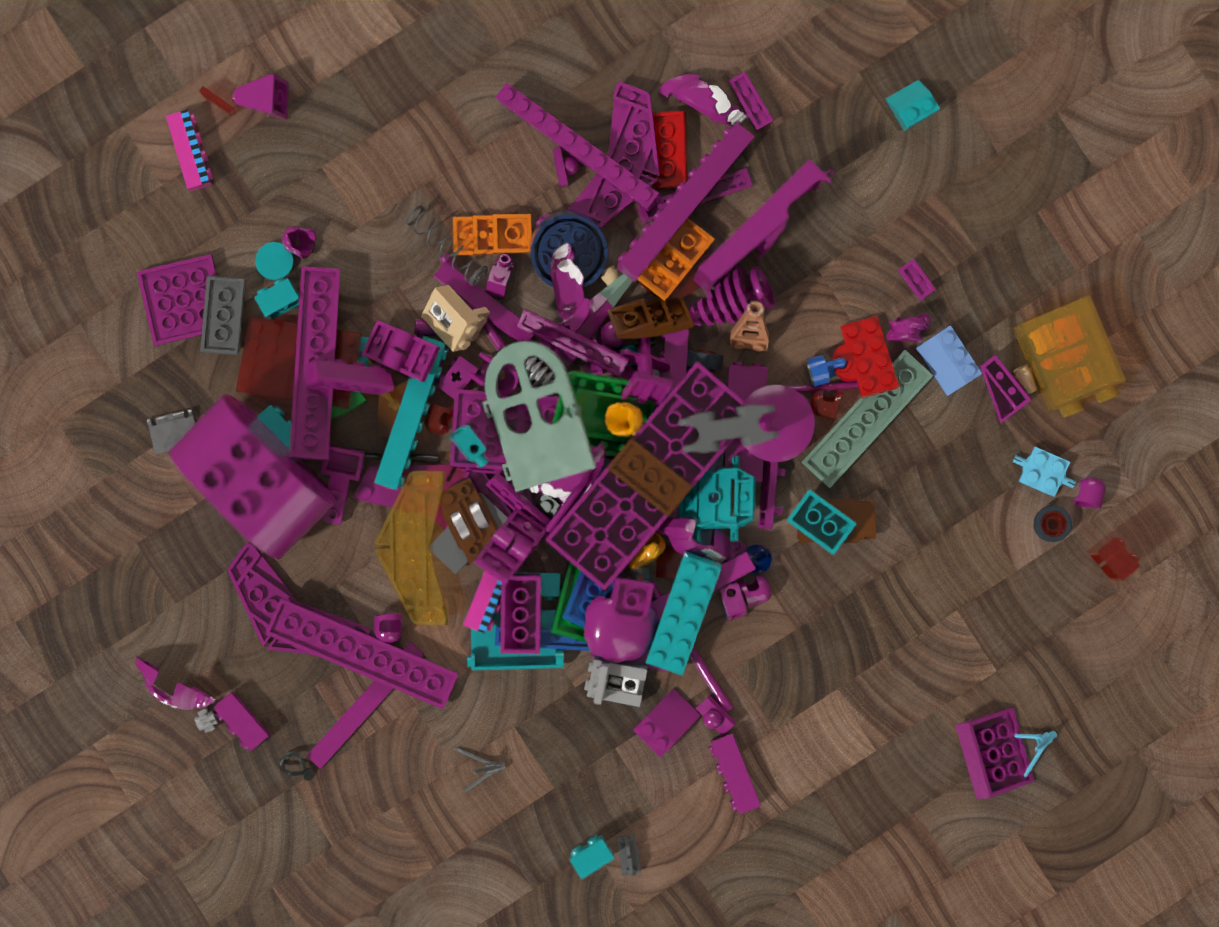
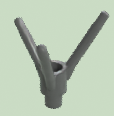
(490, 767)

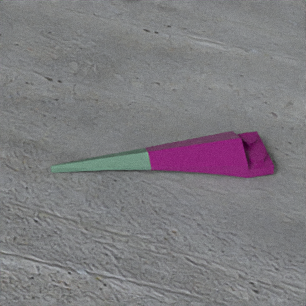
(597, 313)

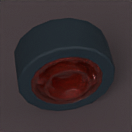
(707, 359)
(1063, 524)

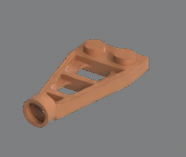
(742, 340)

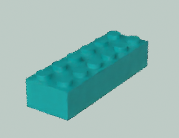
(683, 613)

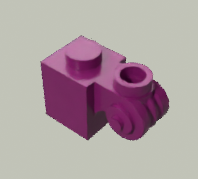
(499, 276)

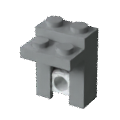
(600, 690)

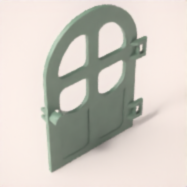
(546, 449)

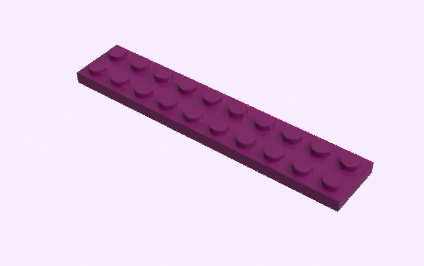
(314, 339)
(361, 653)

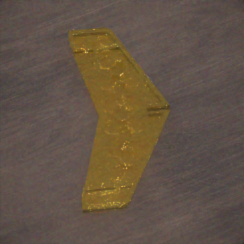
(409, 558)

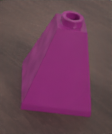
(264, 95)

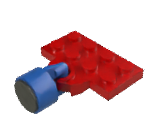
(860, 359)

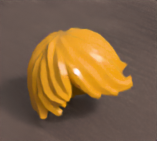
(623, 419)

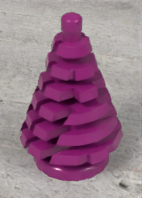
(733, 297)

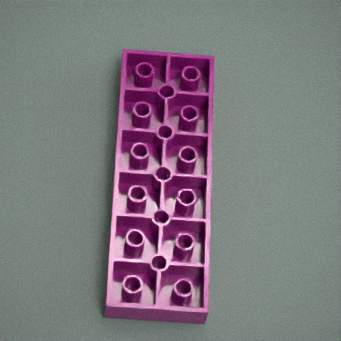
(614, 519)

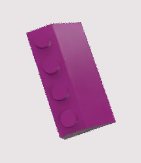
(349, 377)
(521, 614)

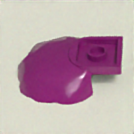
(622, 625)

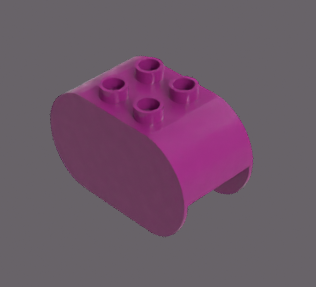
(251, 476)

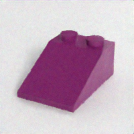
(666, 722)

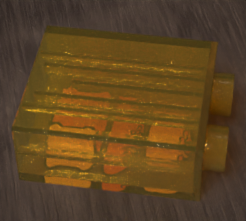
(1070, 357)

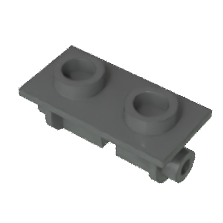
(628, 855)

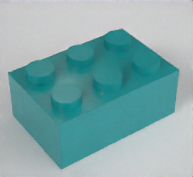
(821, 522)

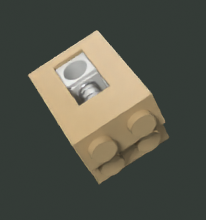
(453, 318)

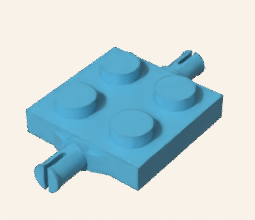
(1044, 471)

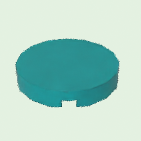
(274, 261)

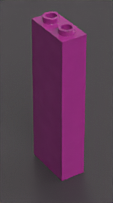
(743, 382)

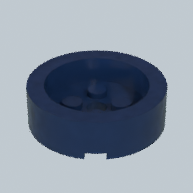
(580, 233)

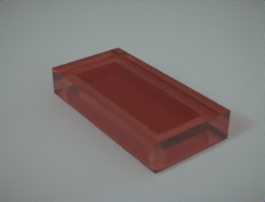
(217, 101)

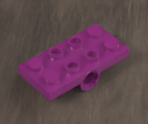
(401, 351)
(510, 546)

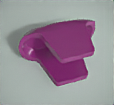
(505, 386)

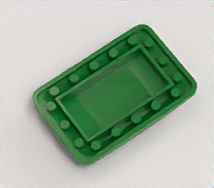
(594, 396)

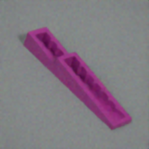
(726, 185)
(730, 571)

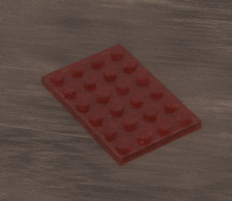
(270, 359)

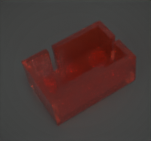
(1118, 560)

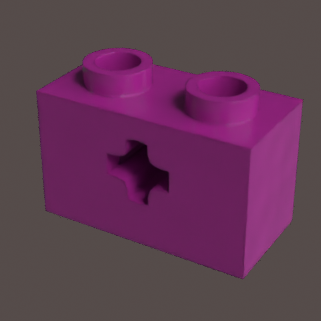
(456, 366)

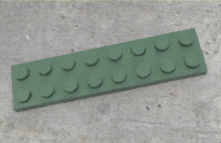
(865, 422)

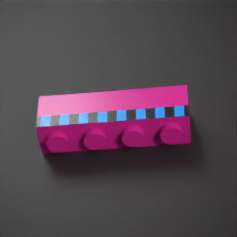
(189, 151)
(484, 604)

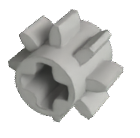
(206, 720)

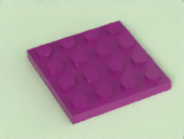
(176, 298)

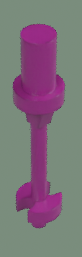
(468, 470)

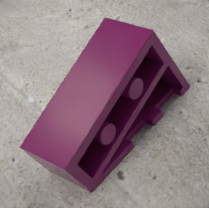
(1003, 388)

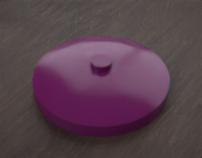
(791, 419)

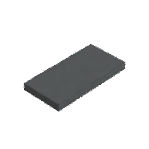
(223, 315)
(447, 549)

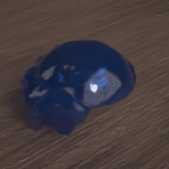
(760, 557)

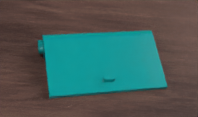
(489, 657)

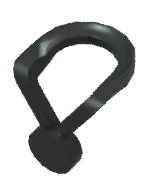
(306, 773)

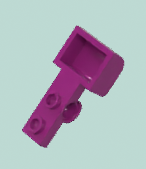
(341, 466)

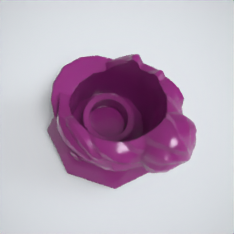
(908, 329)

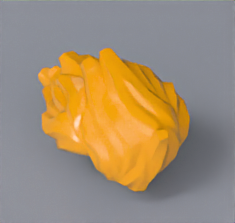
(649, 551)

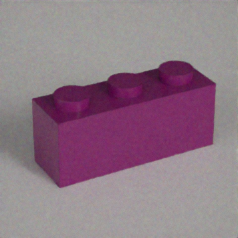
(241, 721)

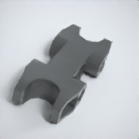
(743, 426)

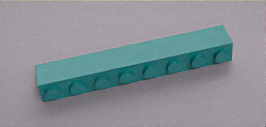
(407, 425)

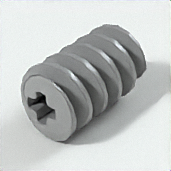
(538, 373)

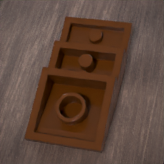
(650, 318)

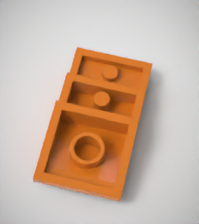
(492, 234)
(676, 259)

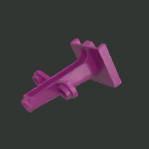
(643, 383)

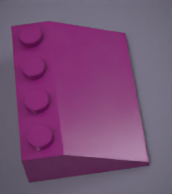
(993, 753)

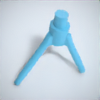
(1042, 741)

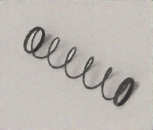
(422, 212)

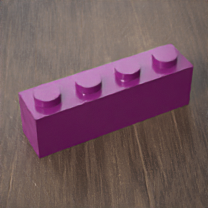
(735, 773)

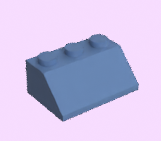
(948, 360)

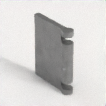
(169, 429)

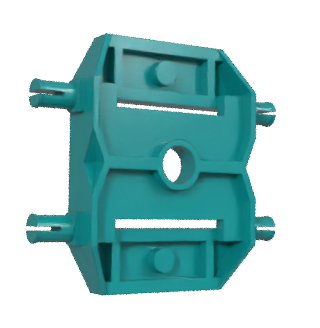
(717, 515)

